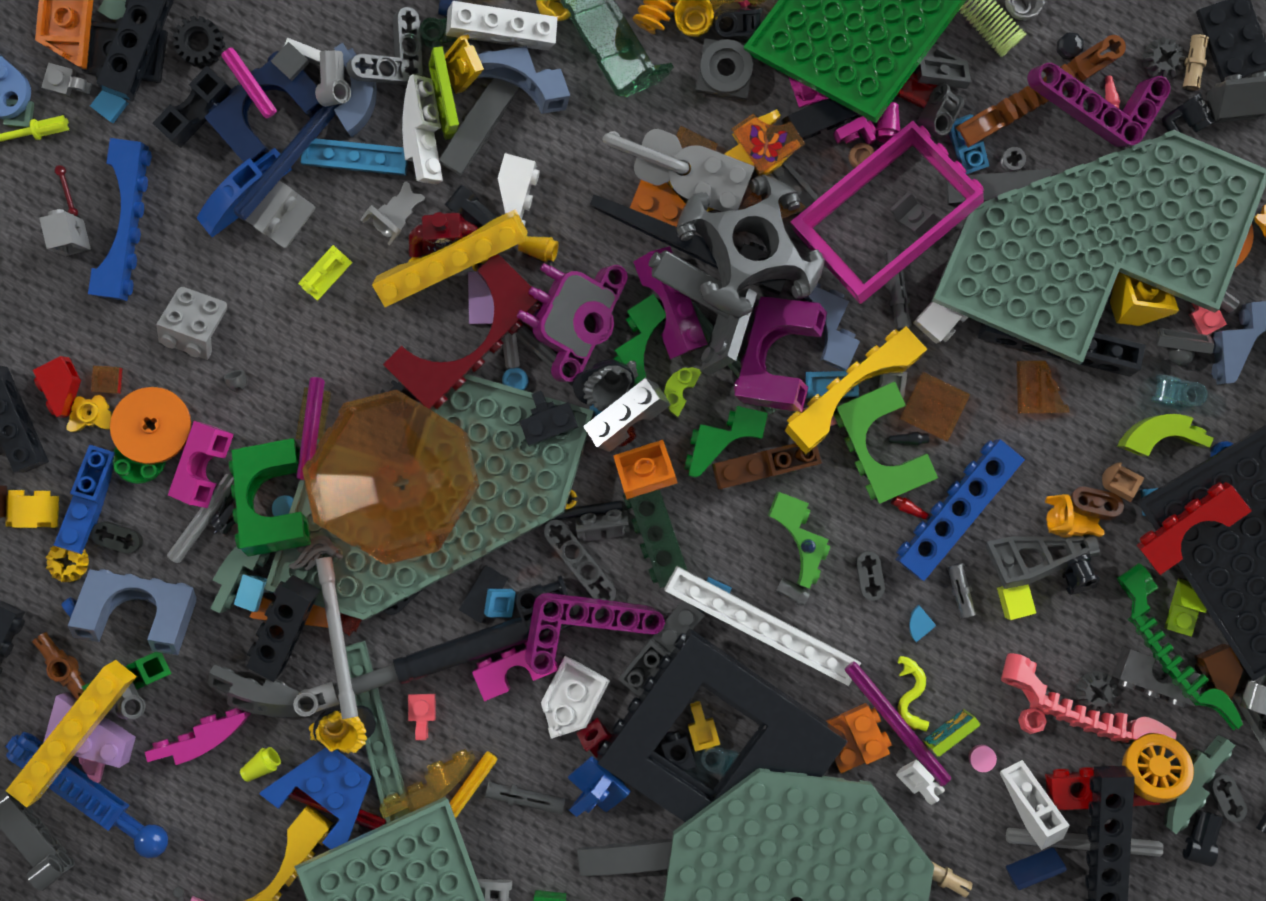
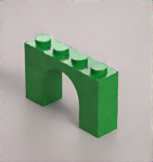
(251, 469)

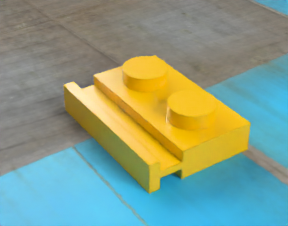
(462, 64)

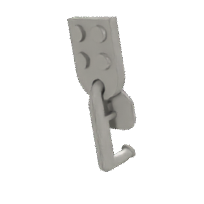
(664, 160)

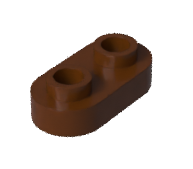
(1095, 501)

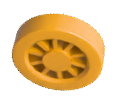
(1158, 768)

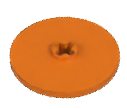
(130, 420)

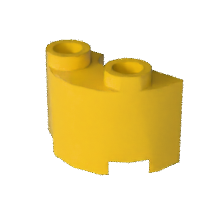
(31, 511)

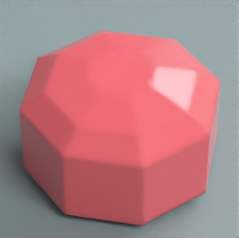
(1032, 720)

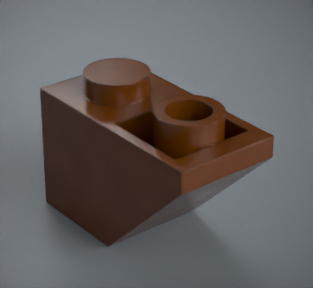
(1221, 668)

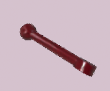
(60, 171)

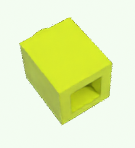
(1016, 602)

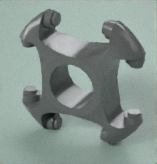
(766, 223)

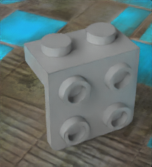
(190, 322)

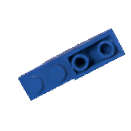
(218, 209)
(87, 499)

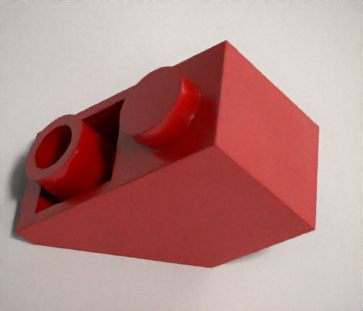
(59, 383)

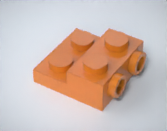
(645, 469)
(863, 737)

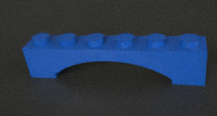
(113, 275)

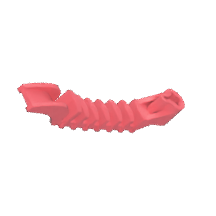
(1020, 673)

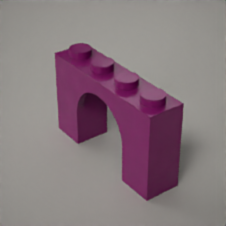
(772, 321)

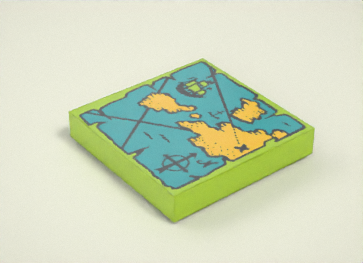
(951, 732)

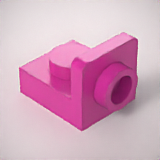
(851, 131)

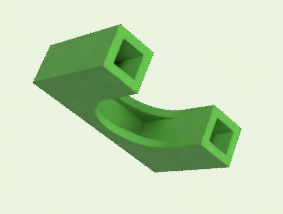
(884, 481)

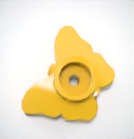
(80, 417)

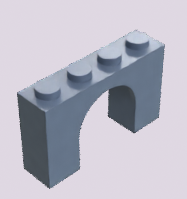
(107, 590)

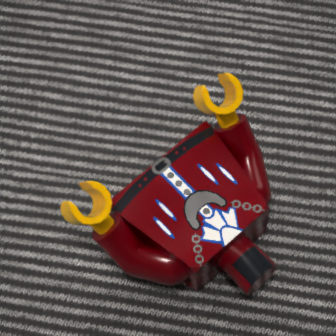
(438, 232)

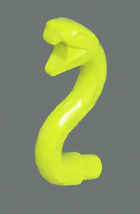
(912, 667)

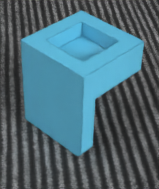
(251, 592)

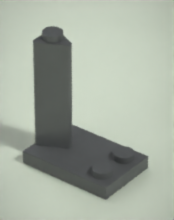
(728, 329)

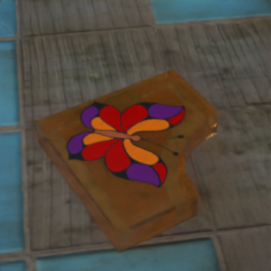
(765, 142)

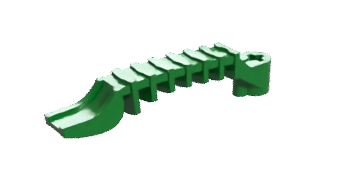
(1138, 585)

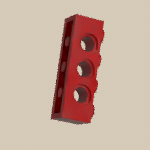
(1060, 783)

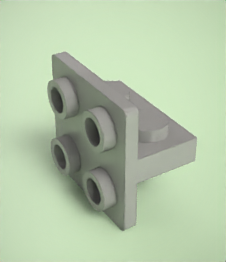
(281, 214)

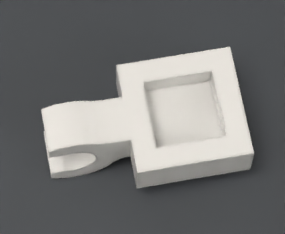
(919, 779)

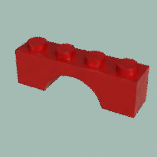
(1164, 545)

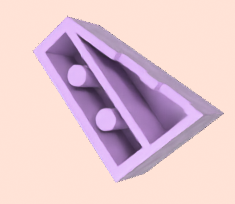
(105, 745)

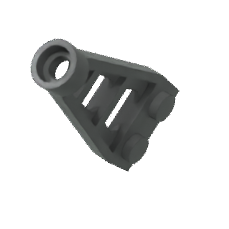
(1011, 567)

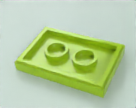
(443, 93)

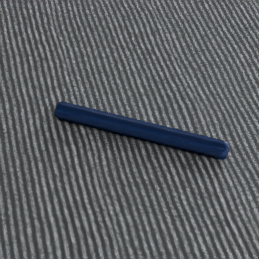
(284, 161)

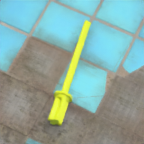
(39, 128)

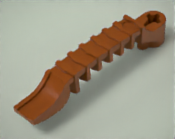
(1027, 100)

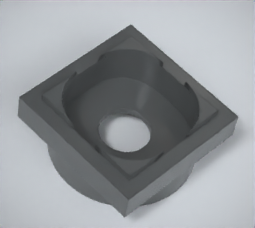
(712, 82)

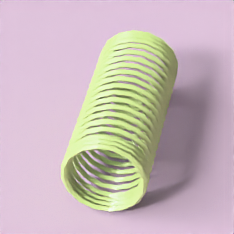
(1010, 43)

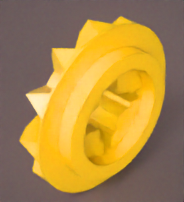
(72, 572)

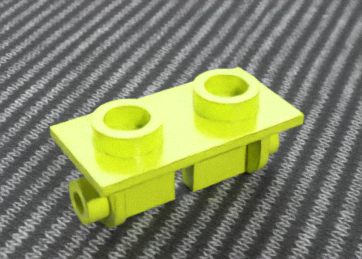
(325, 273)

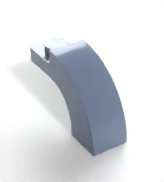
(359, 108)

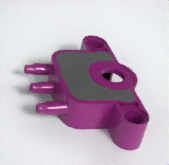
(563, 315)

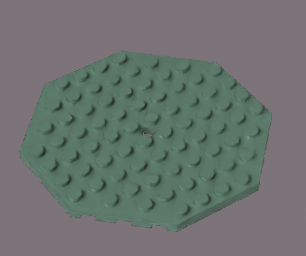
(800, 839)

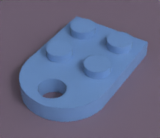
(12, 83)

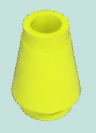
(261, 764)

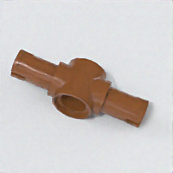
(53, 658)

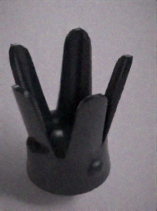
(220, 520)

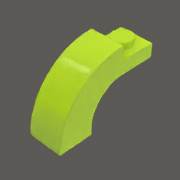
(1147, 432)

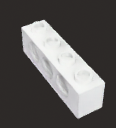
(501, 25)

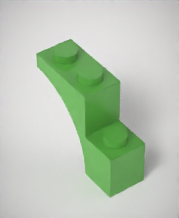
(791, 514)

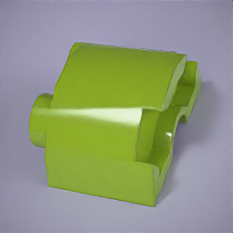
(676, 384)

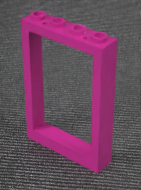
(937, 156)

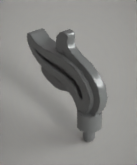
(309, 553)

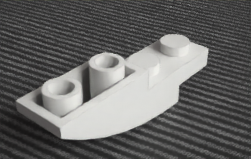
(418, 129)

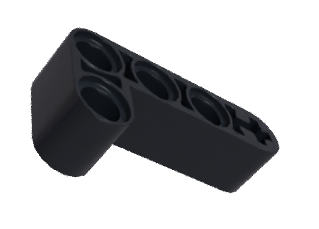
(819, 117)

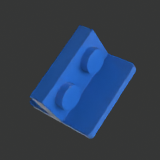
(597, 787)

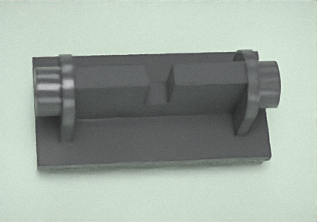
(590, 525)

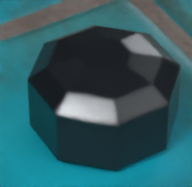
(1070, 45)

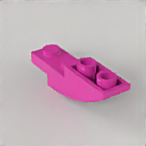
(208, 735)

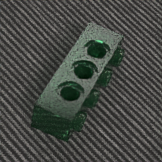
(667, 542)

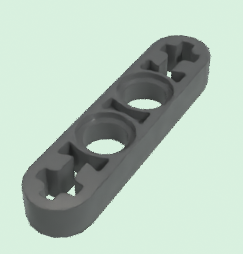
(583, 559)

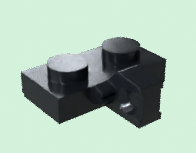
(547, 420)

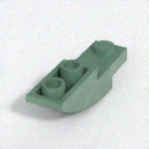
(230, 576)
(1194, 798)

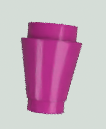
(888, 123)

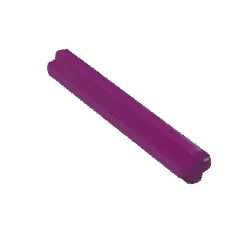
(311, 423)

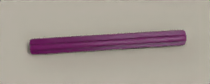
(897, 723)

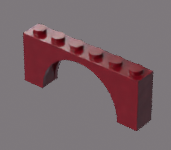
(434, 380)

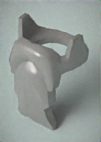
(391, 217)

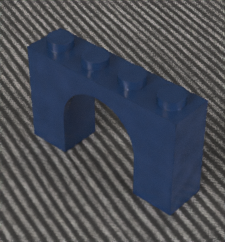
(231, 115)

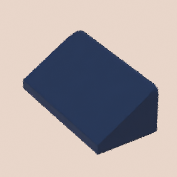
(1035, 868)

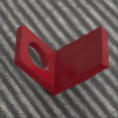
(592, 735)

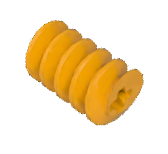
(652, 13)

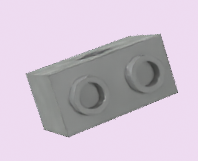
(64, 233)

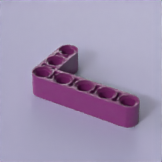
(1099, 107)
(584, 617)

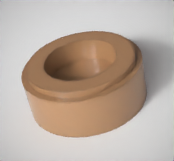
(859, 154)

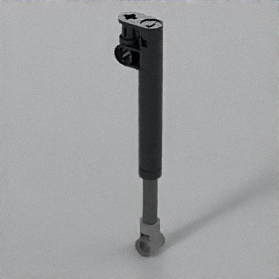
(442, 655)

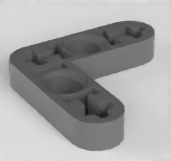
(396, 64)

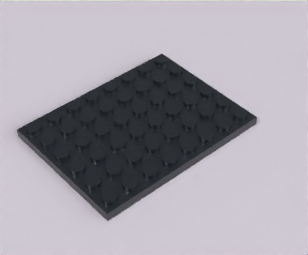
(1222, 561)

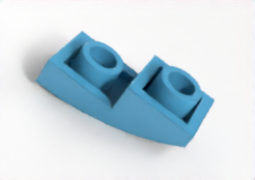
(971, 158)

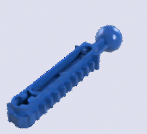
(92, 799)

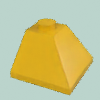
(1139, 302)

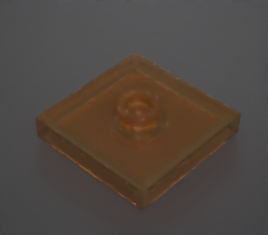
(934, 406)

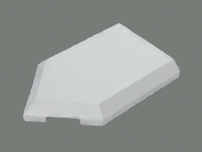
(572, 697)

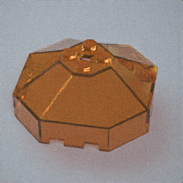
(361, 460)

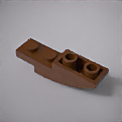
(763, 465)

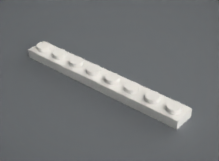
(759, 624)

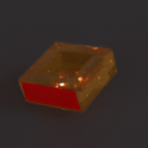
(106, 379)

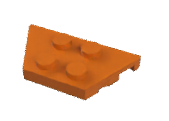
(65, 28)

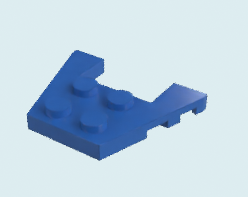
(332, 783)

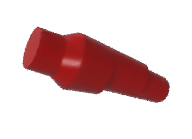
(909, 507)

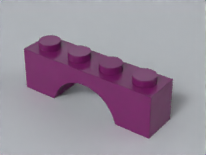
(682, 327)

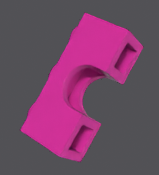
(190, 479)
(492, 675)

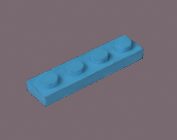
(355, 157)

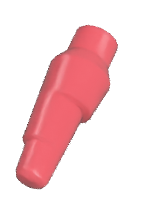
(1110, 91)

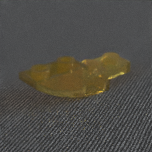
(440, 781)

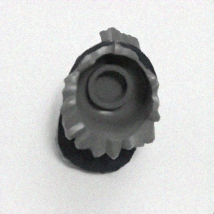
(604, 382)

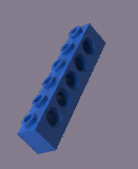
(1006, 464)

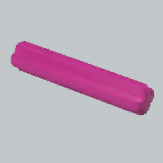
(249, 83)

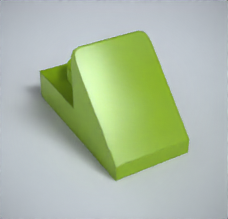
(1184, 609)

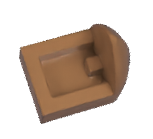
(1121, 481)

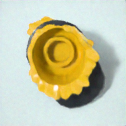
(343, 734)

